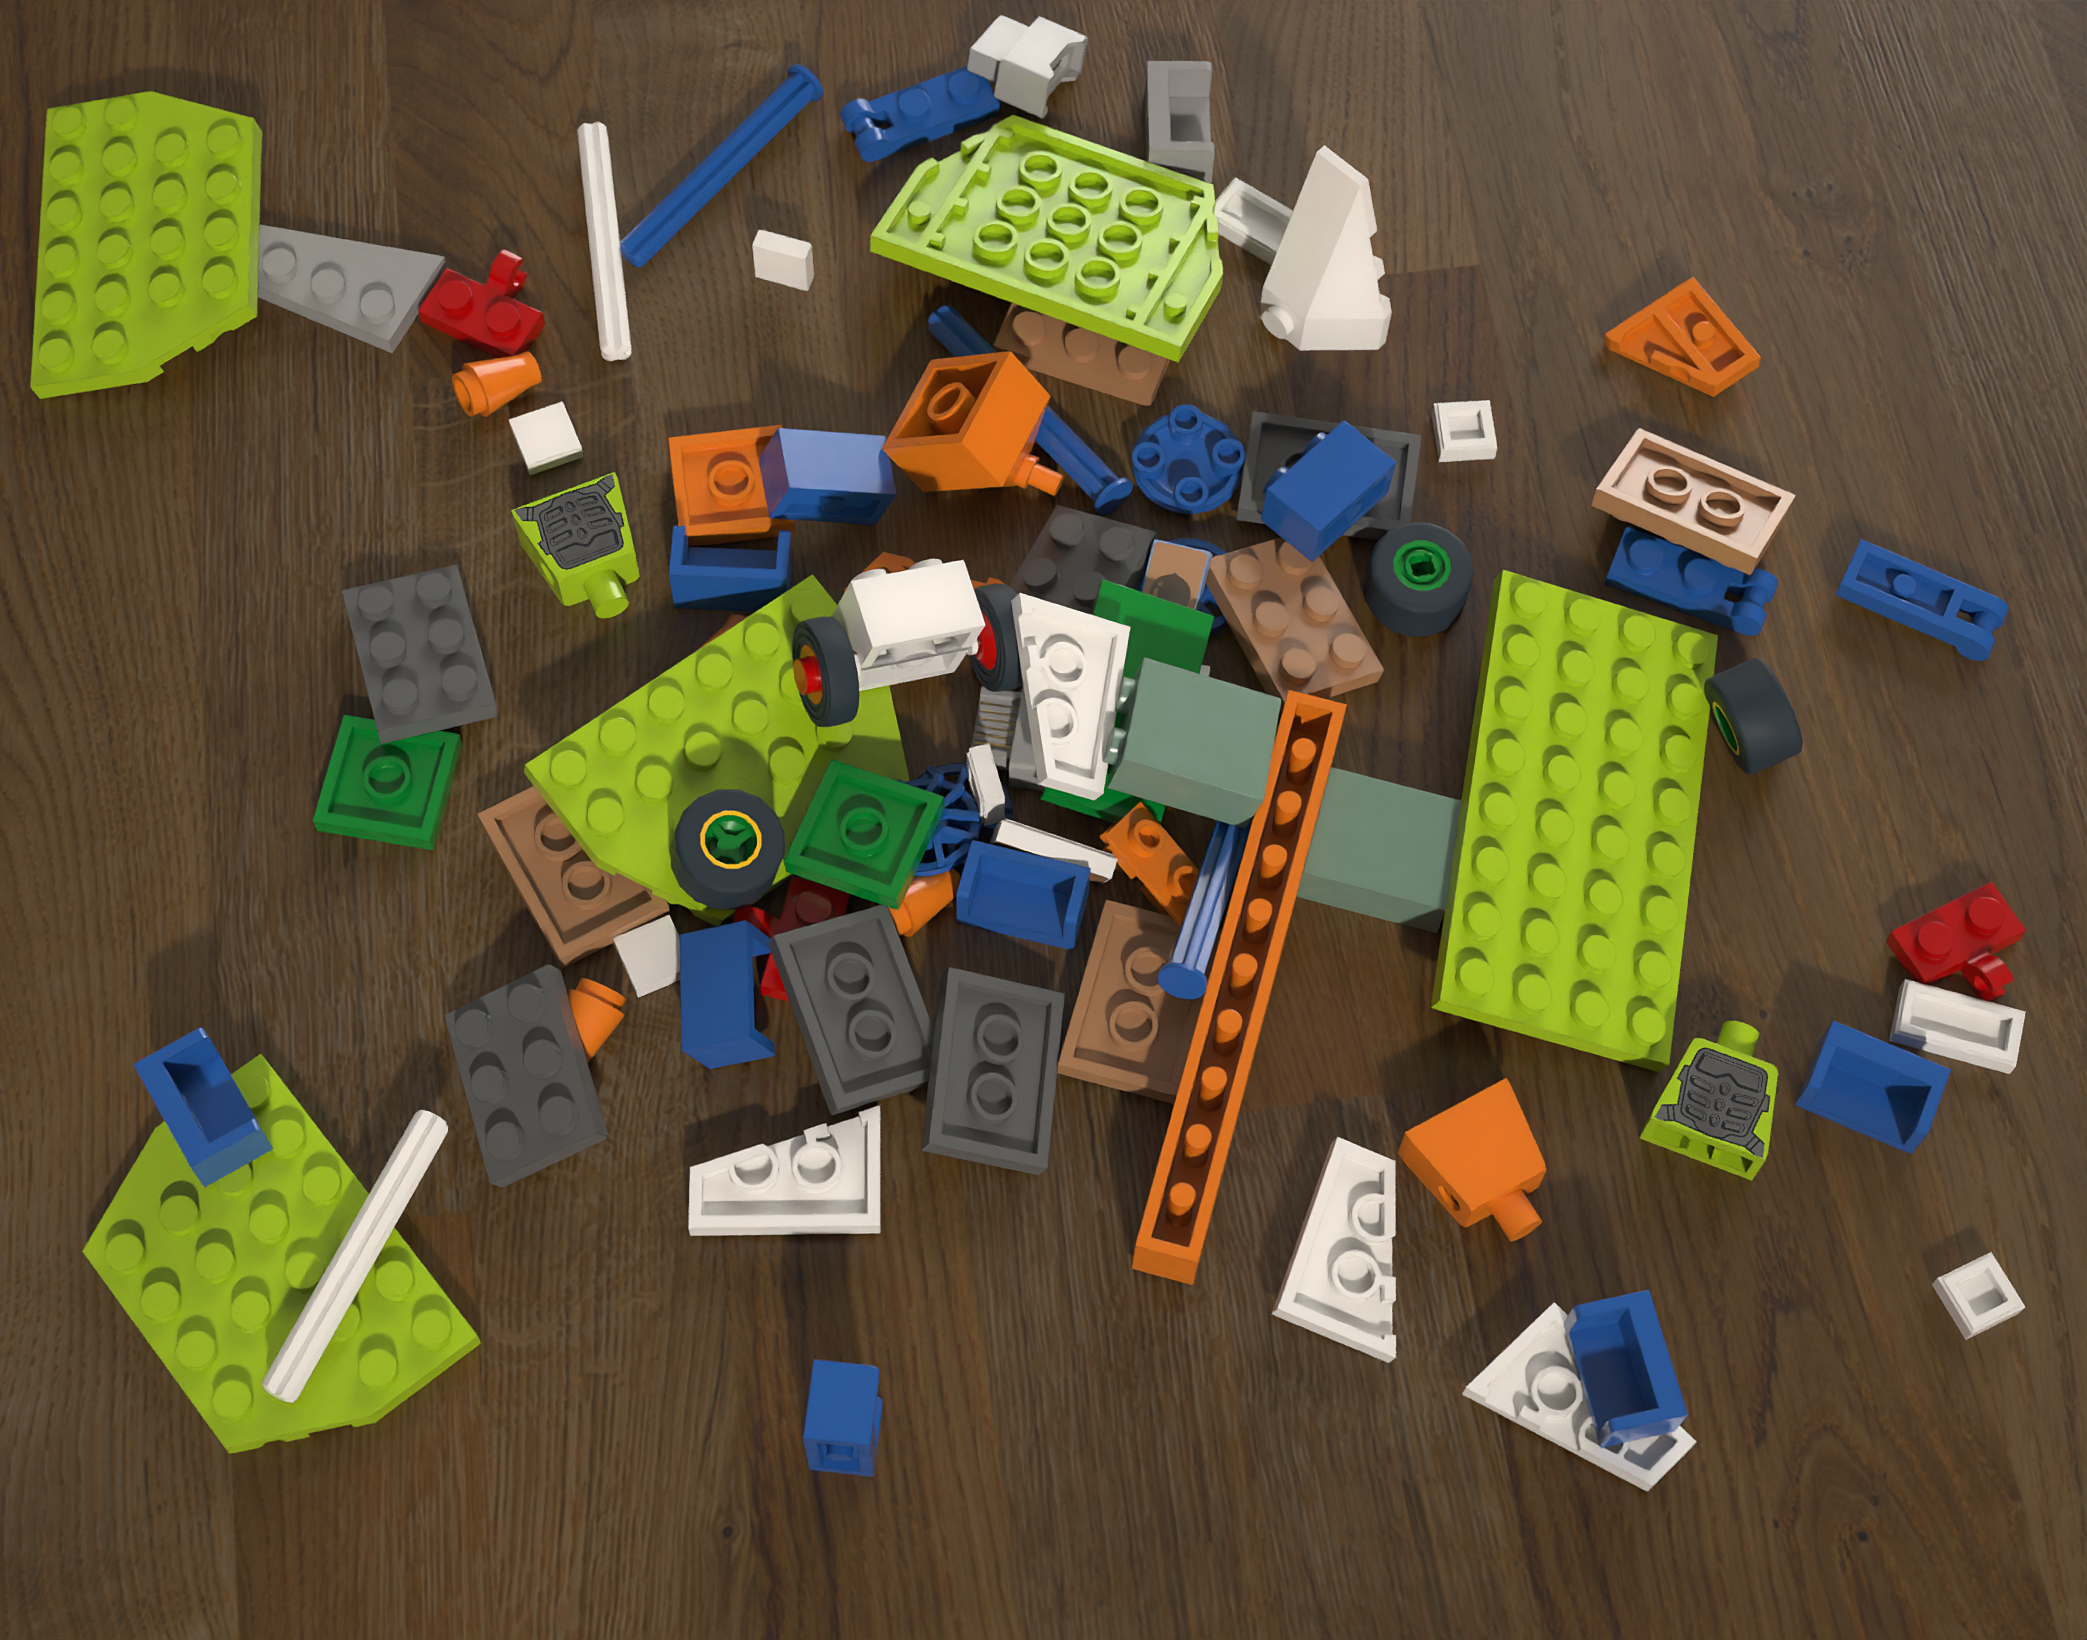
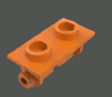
(1155, 858)

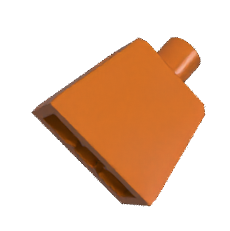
(1480, 1160)

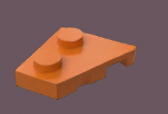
(1686, 340)

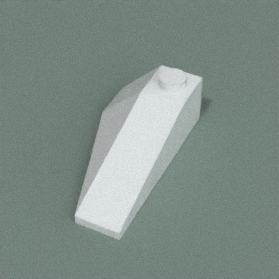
(1324, 272)

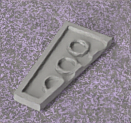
(346, 283)

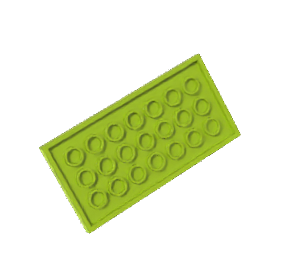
(1577, 823)

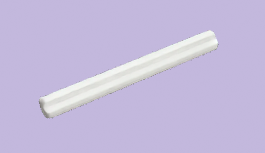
(604, 242)
(355, 1257)

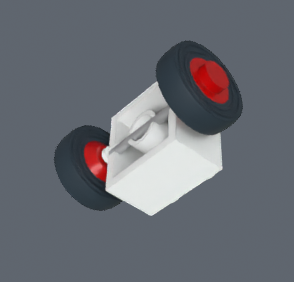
(901, 632)

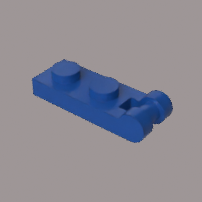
(919, 113)
(1691, 582)
(1923, 599)

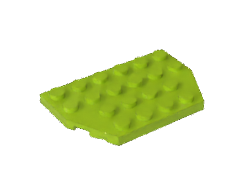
(1064, 233)
(142, 238)
(704, 726)
(232, 1264)

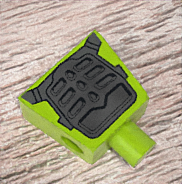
(582, 544)
(1718, 1103)

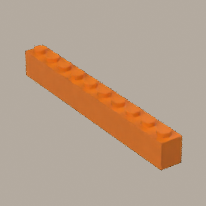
(1238, 992)

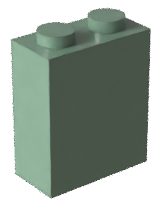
(1192, 742)
(1382, 850)

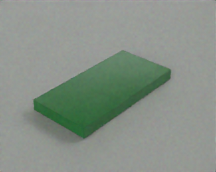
(1157, 632)

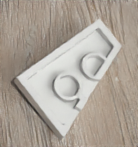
(1071, 690)
(797, 1186)
(1343, 1256)
(1541, 1390)

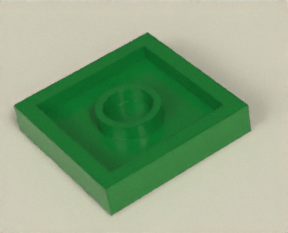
(387, 789)
(864, 834)

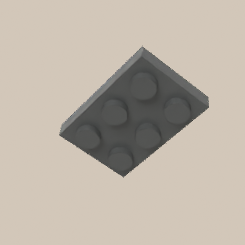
(1281, 441)
(1080, 552)
(419, 654)
(856, 1007)
(993, 1071)
(525, 1076)

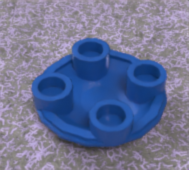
(1188, 461)

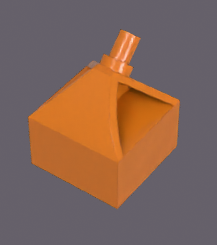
(973, 426)

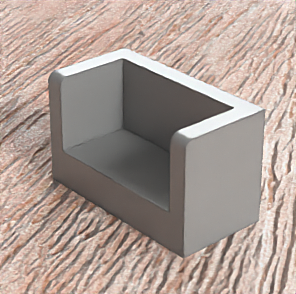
(1179, 117)

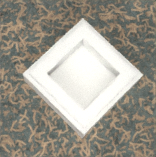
(783, 260)
(1464, 431)
(546, 438)
(985, 784)
(650, 955)
(1978, 1295)

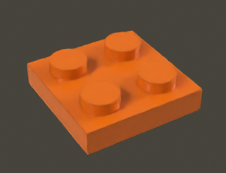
(722, 486)

